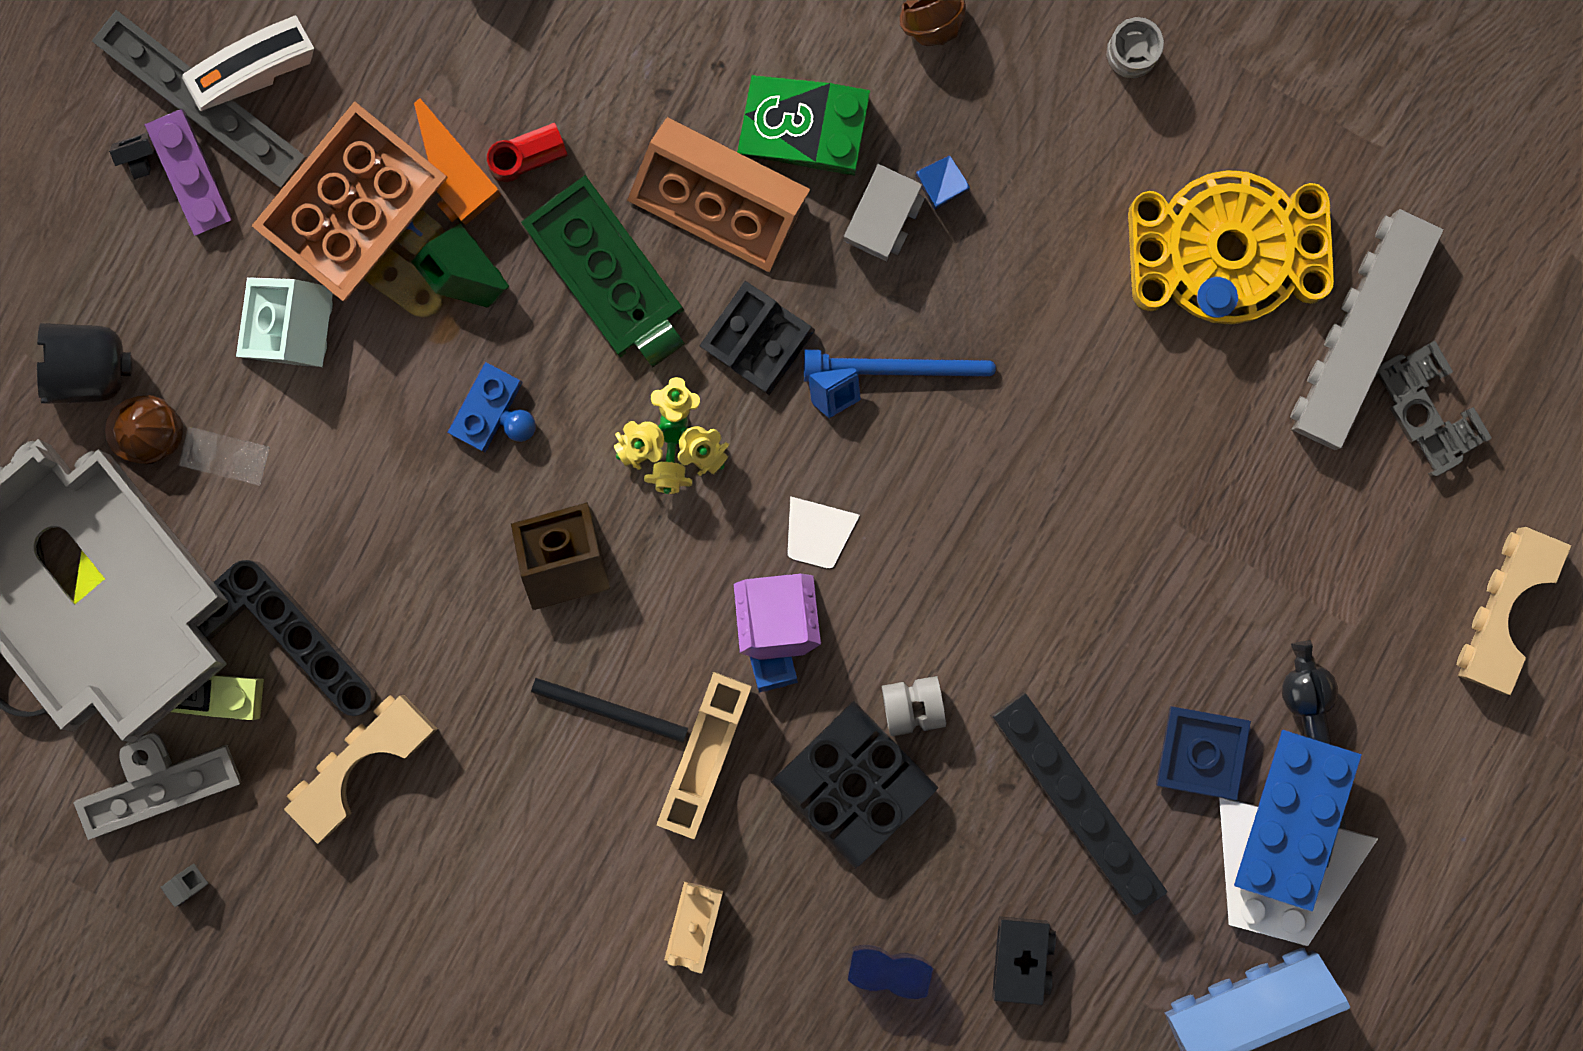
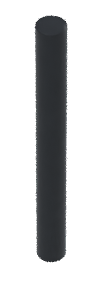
(609, 710)

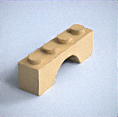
(1492, 656)
(704, 755)
(323, 802)

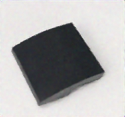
(757, 338)

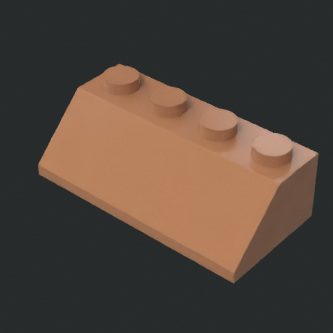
(717, 194)

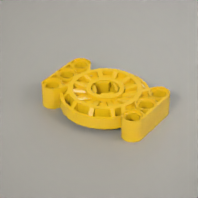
(1267, 230)

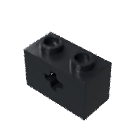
(1009, 981)

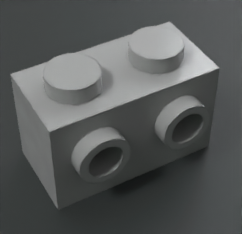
(883, 213)

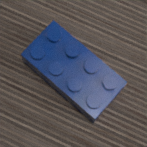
(1297, 820)

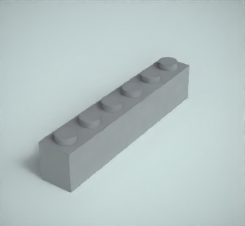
(1366, 330)

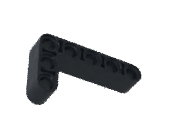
(283, 630)

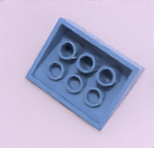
(1258, 1007)

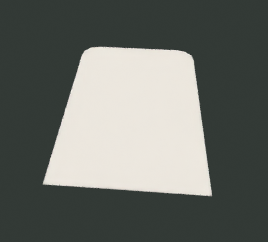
(818, 532)

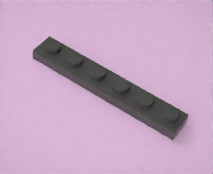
(224, 121)

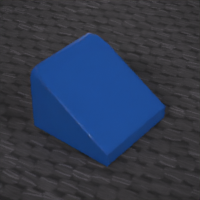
(834, 390)

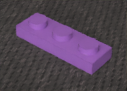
(188, 171)

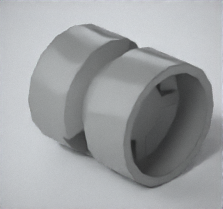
(1135, 47)
(899, 709)

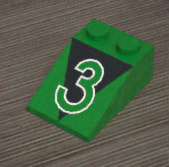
(804, 123)

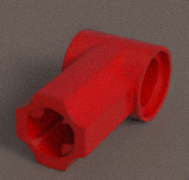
(530, 150)

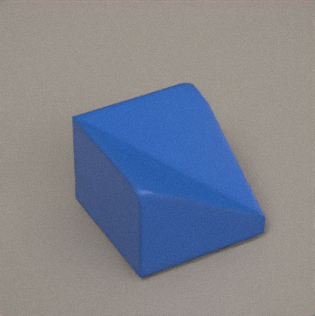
(942, 182)

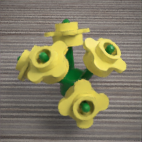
(695, 443)

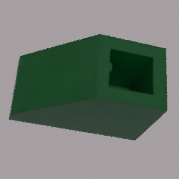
(460, 269)

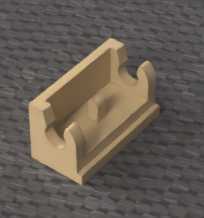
(693, 926)

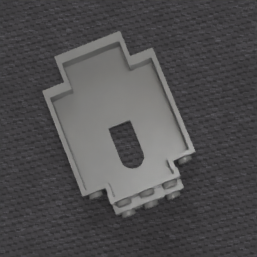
(131, 639)

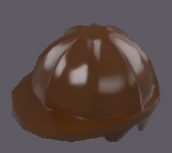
(932, 20)
(143, 429)

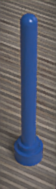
(818, 362)

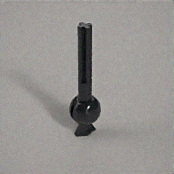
(1310, 694)

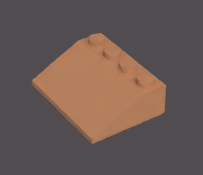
(349, 201)

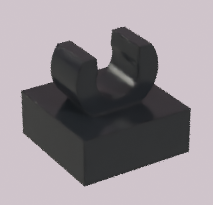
(135, 152)

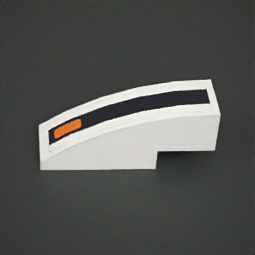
(249, 63)

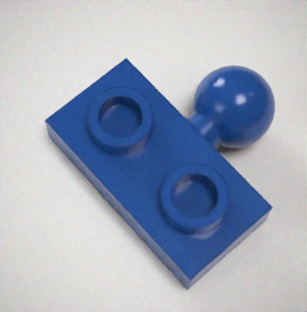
(488, 408)

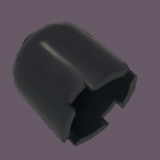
(80, 363)

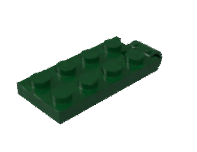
(606, 271)

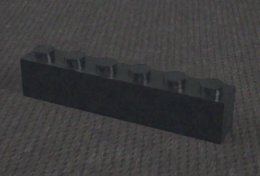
(1079, 803)

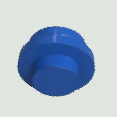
(1217, 297)

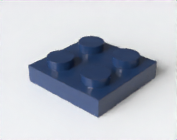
(1203, 753)

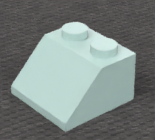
(285, 321)

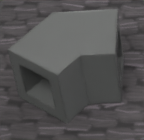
(184, 885)

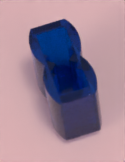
(901, 973)

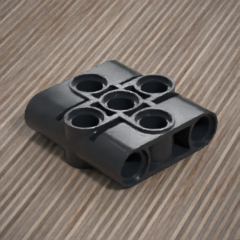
(904, 793)

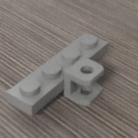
(155, 785)

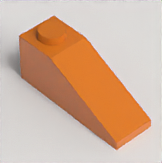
(467, 187)

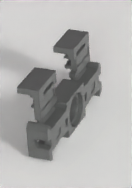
(1435, 443)

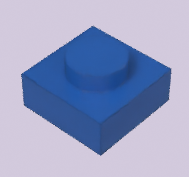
(773, 673)

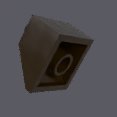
(559, 556)

